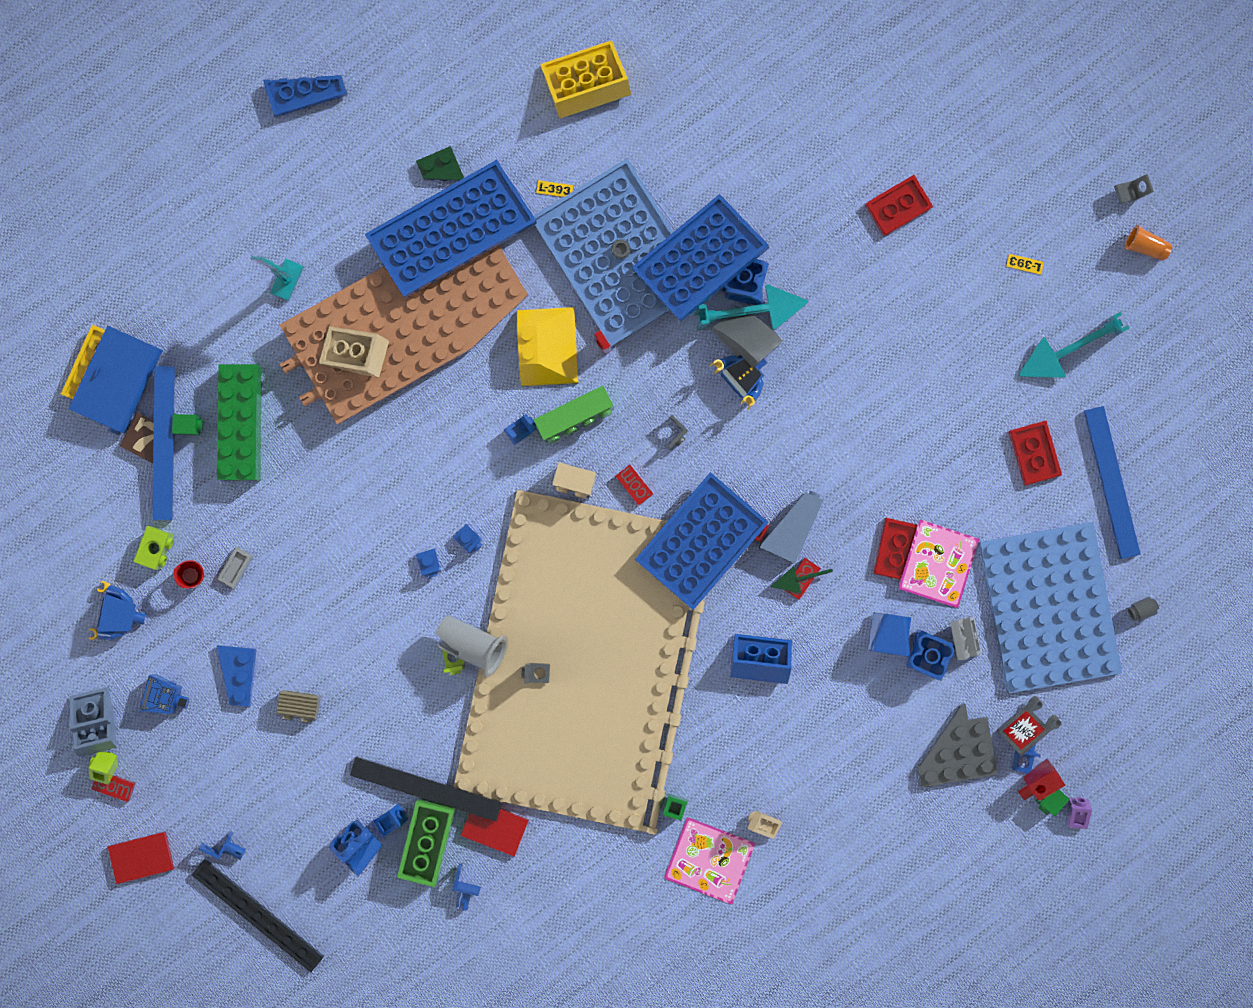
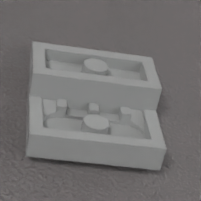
(965, 638)

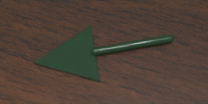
(790, 581)

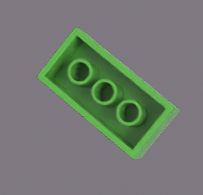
(574, 414)
(426, 842)

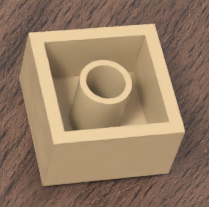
(574, 479)

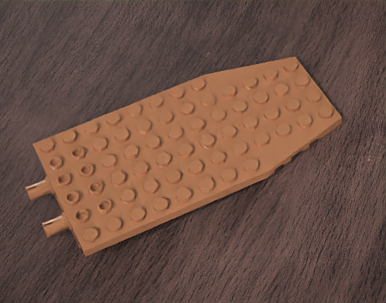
(421, 329)

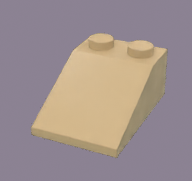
(354, 351)

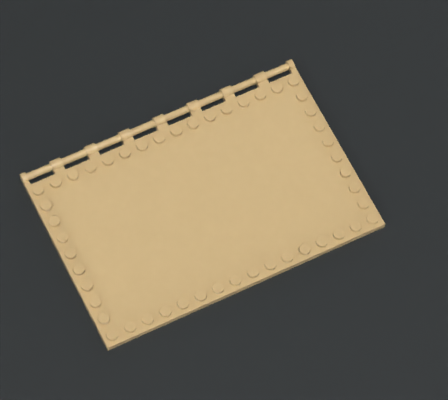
(612, 647)

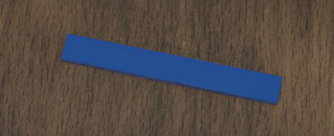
(163, 443)
(1112, 482)

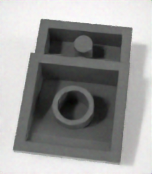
(747, 337)

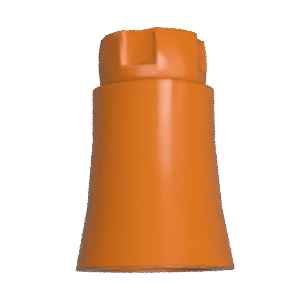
(1148, 244)

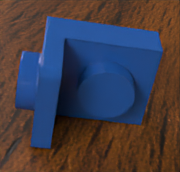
(468, 539)
(428, 563)
(391, 820)

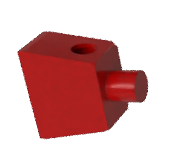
(1041, 781)

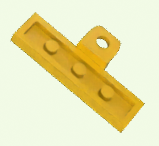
(82, 362)

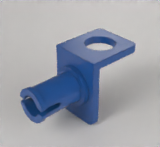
(1030, 754)
(227, 847)
(465, 890)

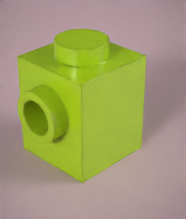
(103, 767)

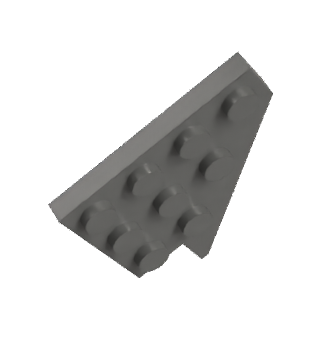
(959, 752)

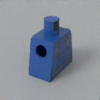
(162, 696)

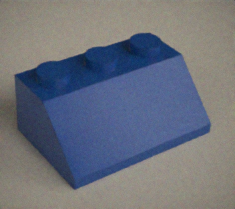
(761, 658)

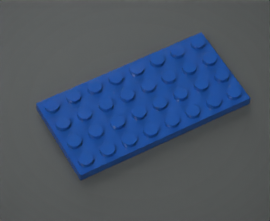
(450, 229)

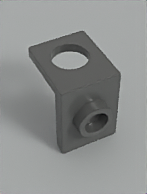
(1130, 190)
(679, 439)
(528, 673)

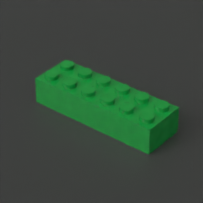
(239, 422)

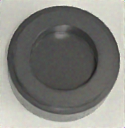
(620, 249)

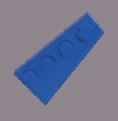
(297, 94)

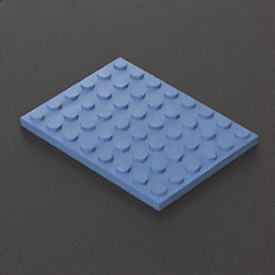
(581, 237)
(1050, 607)

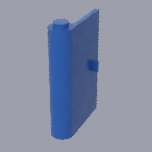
(115, 380)

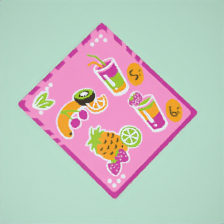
(938, 563)
(709, 860)

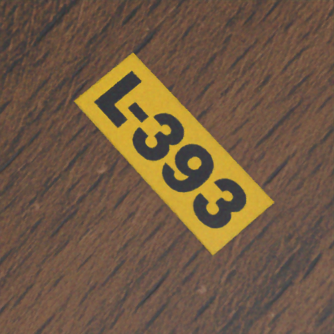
(553, 188)
(1025, 264)

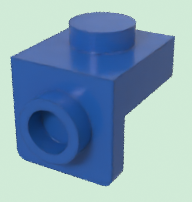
(520, 429)

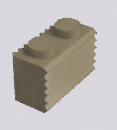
(299, 705)

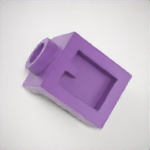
(1079, 813)

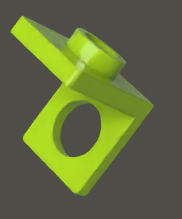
(452, 667)

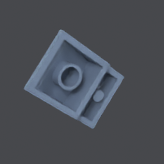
(92, 722)

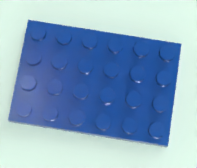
(700, 257)
(701, 541)

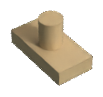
(764, 824)

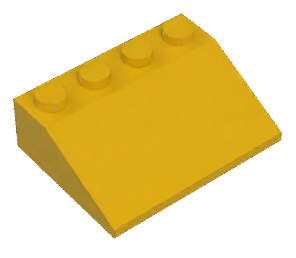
(586, 79)

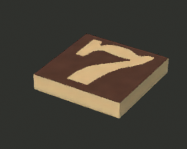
(140, 437)

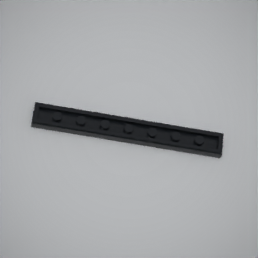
(426, 788)
(257, 915)

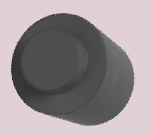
(1143, 609)

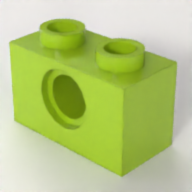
(145, 554)

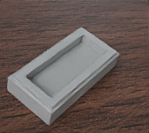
(235, 567)

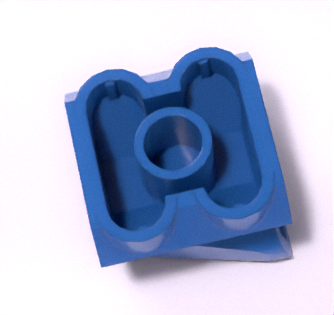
(748, 284)
(890, 634)
(930, 655)
(355, 847)

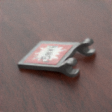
(1026, 728)

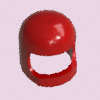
(189, 574)

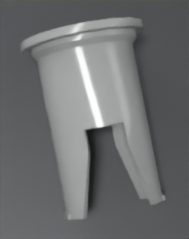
(472, 644)

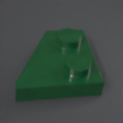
(440, 166)

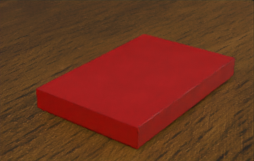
(898, 205)
(1035, 453)
(894, 548)
(500, 835)
(140, 857)

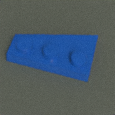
(238, 673)

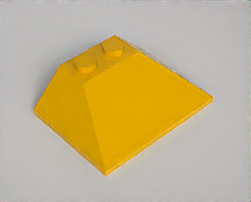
(547, 346)

